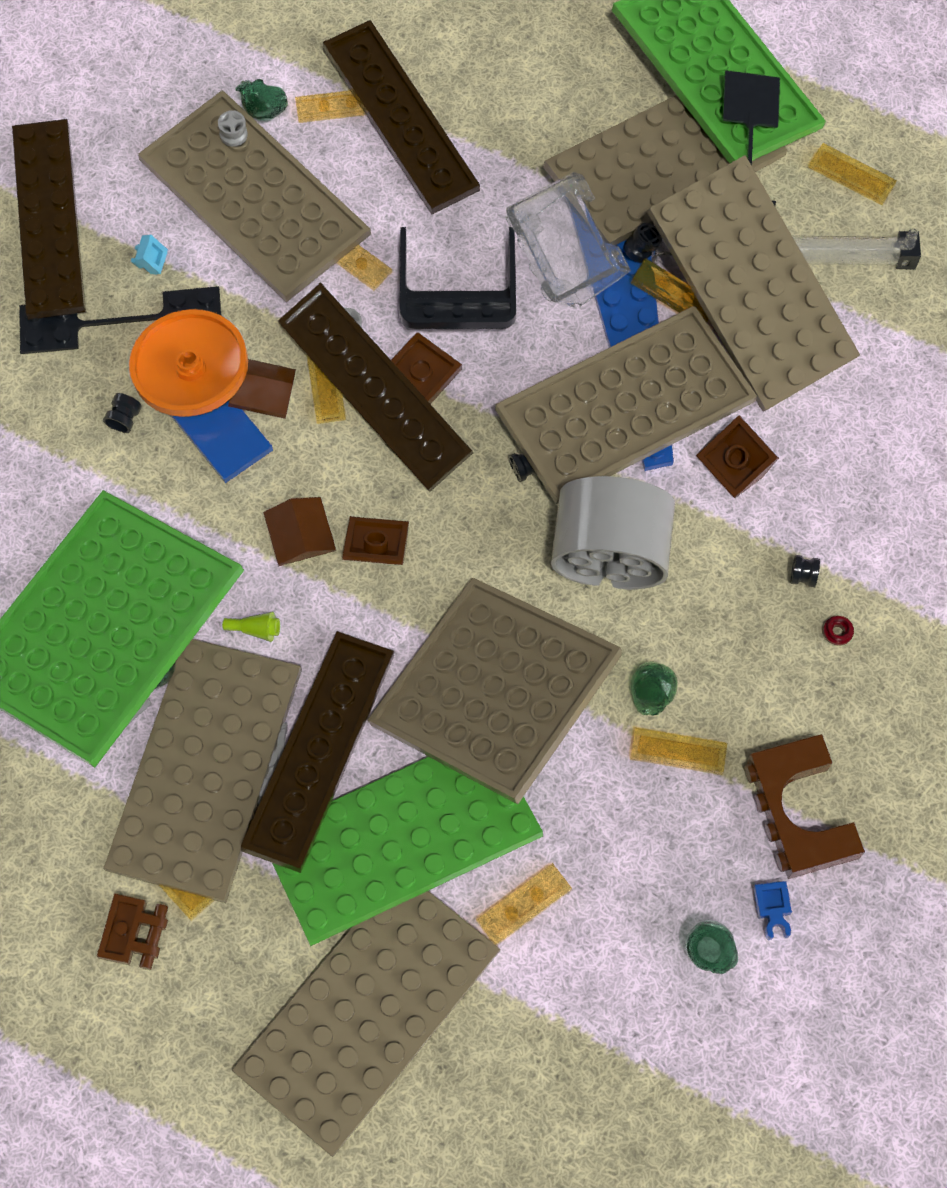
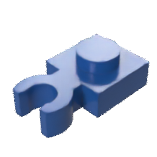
(773, 903)

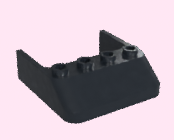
(457, 308)

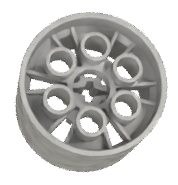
(613, 532)

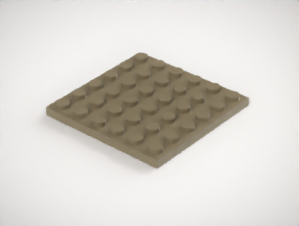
(495, 689)

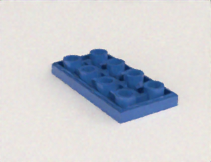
(225, 439)

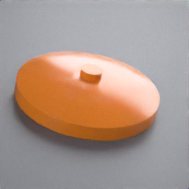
(188, 362)

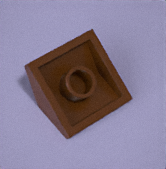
(265, 389)
(738, 457)
(299, 530)
(376, 540)

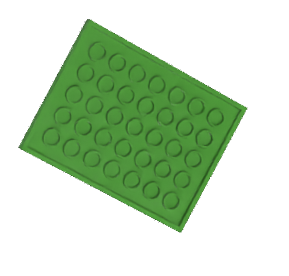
(105, 624)

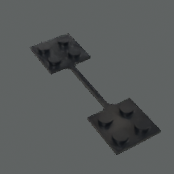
(751, 101)
(62, 331)

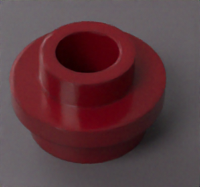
(841, 622)

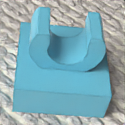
(150, 255)

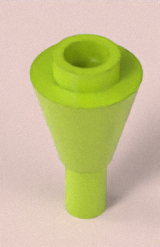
(261, 626)

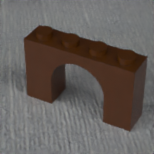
(798, 849)

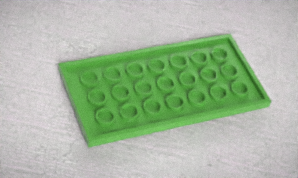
(692, 49)
(399, 843)

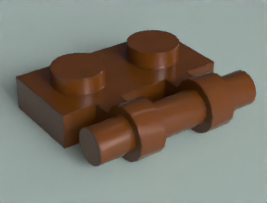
(122, 931)

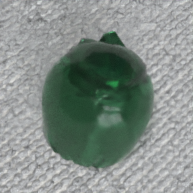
(262, 100)
(653, 687)
(711, 947)

